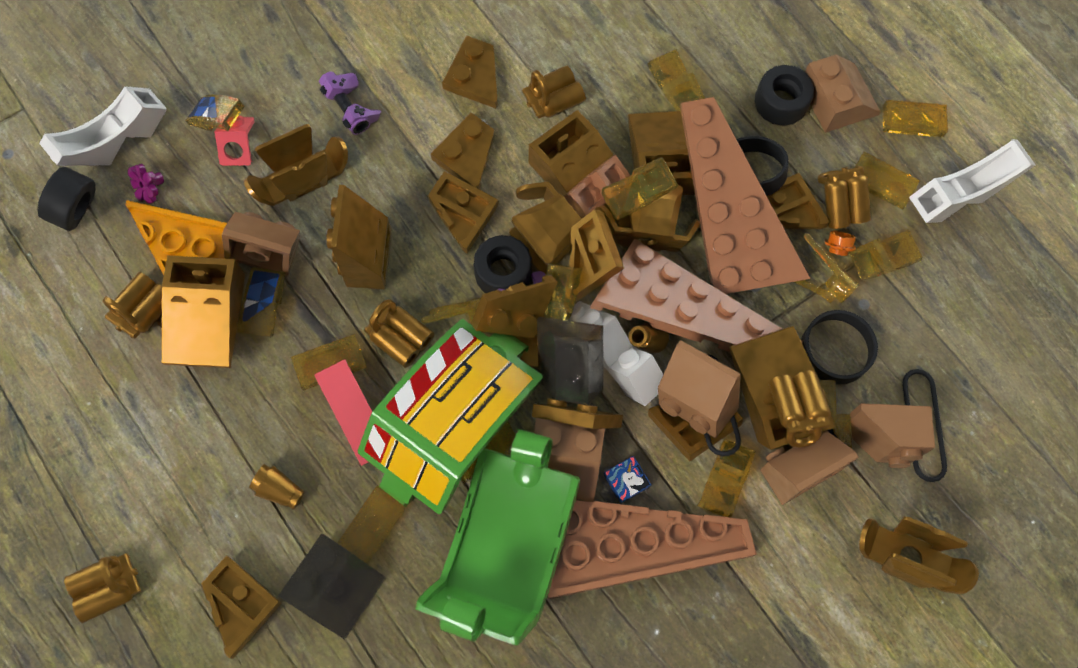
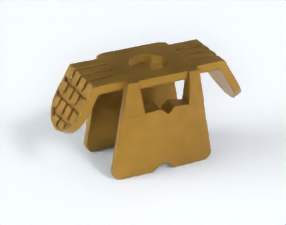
(295, 167)
(652, 221)
(545, 226)
(935, 568)

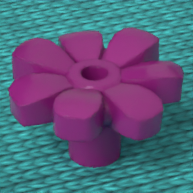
(145, 183)

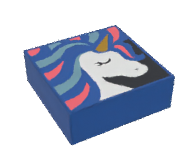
(627, 479)

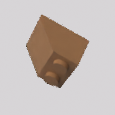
(839, 93)
(260, 242)
(699, 390)
(893, 432)
(575, 452)
(806, 467)

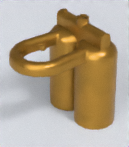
(553, 92)
(846, 196)
(135, 306)
(398, 332)
(800, 406)
(102, 586)

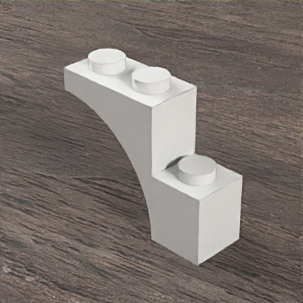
(97, 142)
(973, 184)
(629, 366)

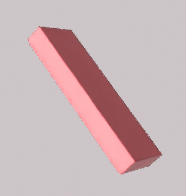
(346, 402)

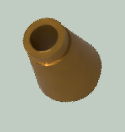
(648, 338)
(276, 487)

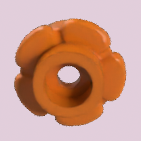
(840, 243)

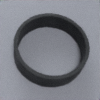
(773, 149)
(858, 323)

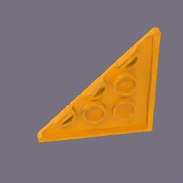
(177, 233)

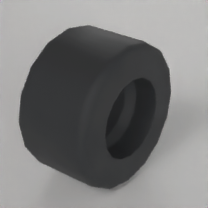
(787, 79)
(66, 198)
(502, 248)

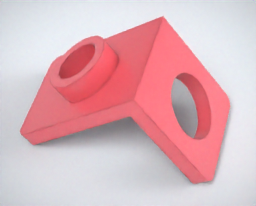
(239, 134)

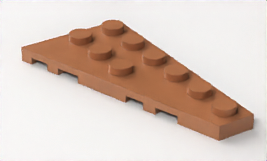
(737, 222)
(678, 301)
(634, 543)

